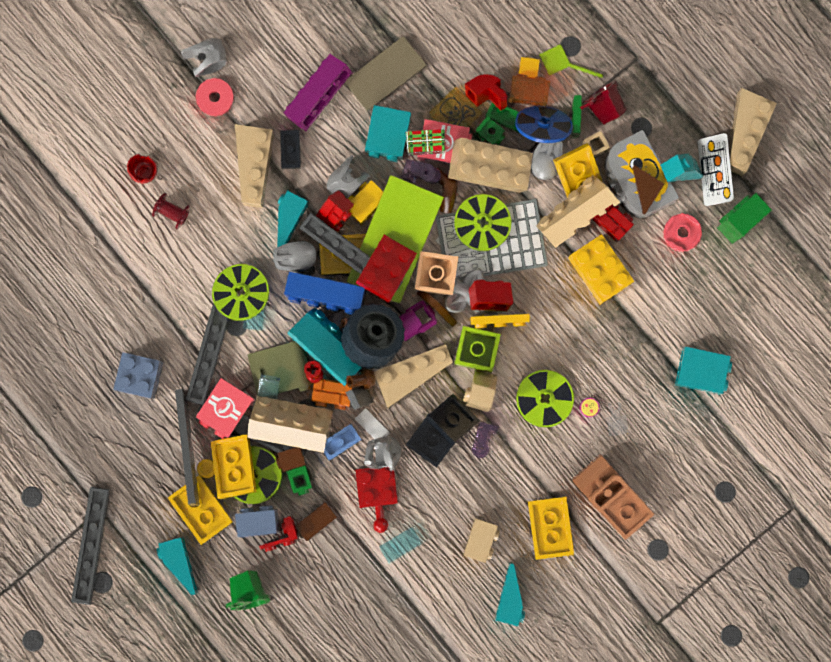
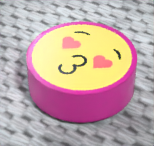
(589, 407)

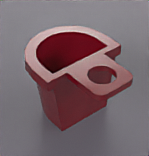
(606, 103)

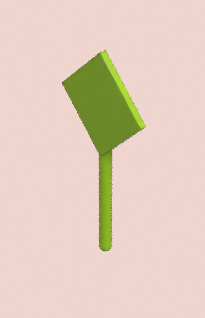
(556, 60)

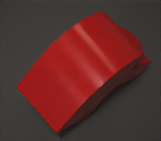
(486, 88)

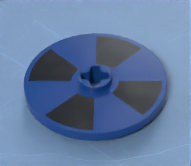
(543, 124)

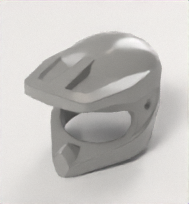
(212, 54)
(542, 160)
(342, 181)
(295, 256)
(386, 450)

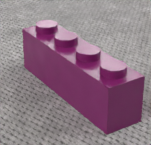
(317, 92)

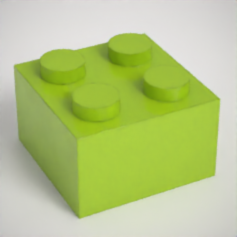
(477, 349)

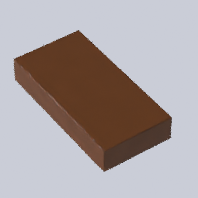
(316, 521)

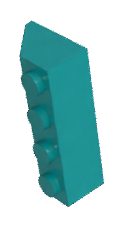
(323, 342)

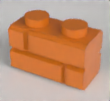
(331, 393)

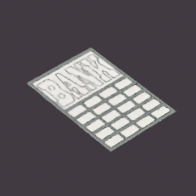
(520, 250)

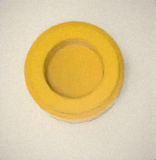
(205, 468)

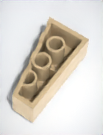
(577, 210)
(481, 392)

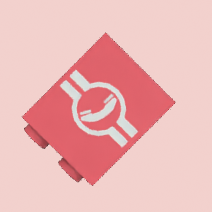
(452, 133)
(224, 408)

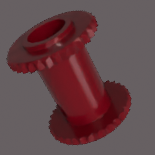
(170, 211)

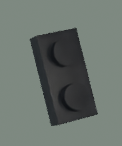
(290, 149)

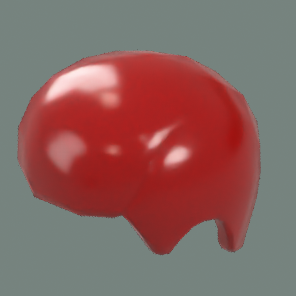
(142, 169)

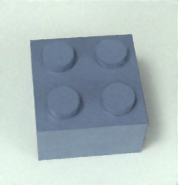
(138, 375)
(257, 522)

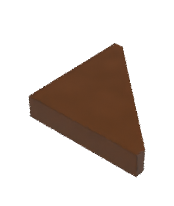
(647, 188)
(437, 307)

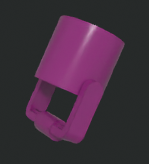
(412, 323)

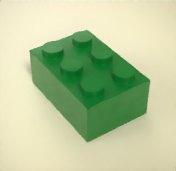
(743, 217)

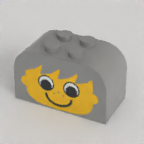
(618, 167)

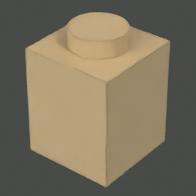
(598, 144)

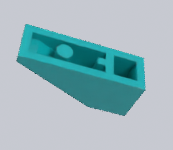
(681, 168)
(289, 215)
(177, 561)
(510, 602)

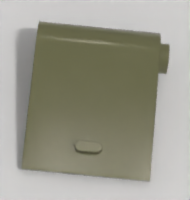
(284, 362)

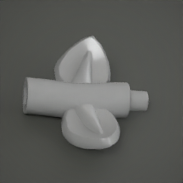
(458, 301)

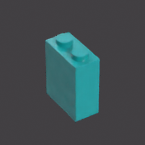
(387, 133)
(703, 370)

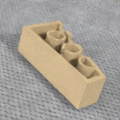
(748, 127)
(254, 158)
(406, 376)

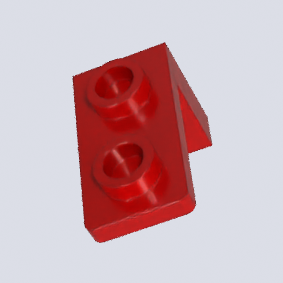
(288, 527)

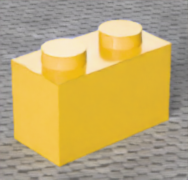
(365, 202)

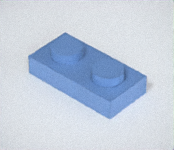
(341, 441)

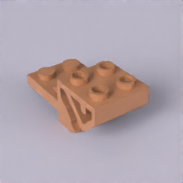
(612, 496)

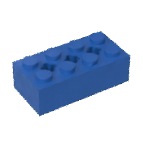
(324, 292)

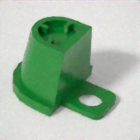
(246, 591)

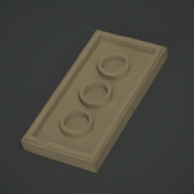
(385, 74)

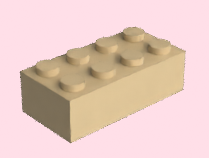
(490, 165)
(290, 424)

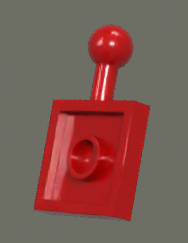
(376, 490)

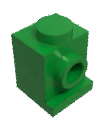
(485, 126)
(294, 474)

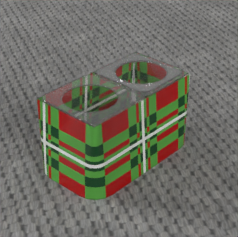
(425, 142)

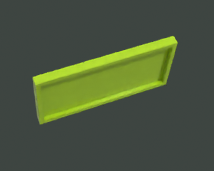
(404, 216)

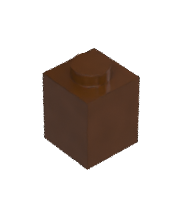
(290, 459)

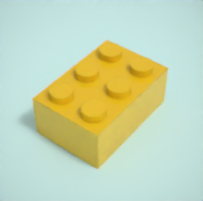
(601, 269)

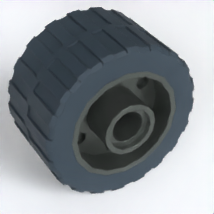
(373, 336)

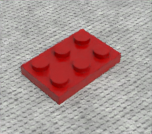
(386, 268)

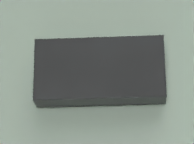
(359, 397)

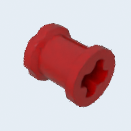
(308, 369)

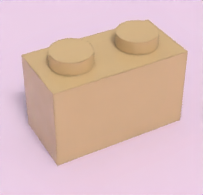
(481, 540)

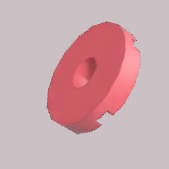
(214, 86)
(671, 235)

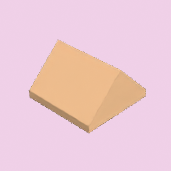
(436, 273)

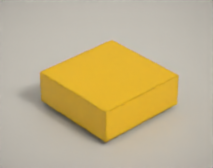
(529, 67)

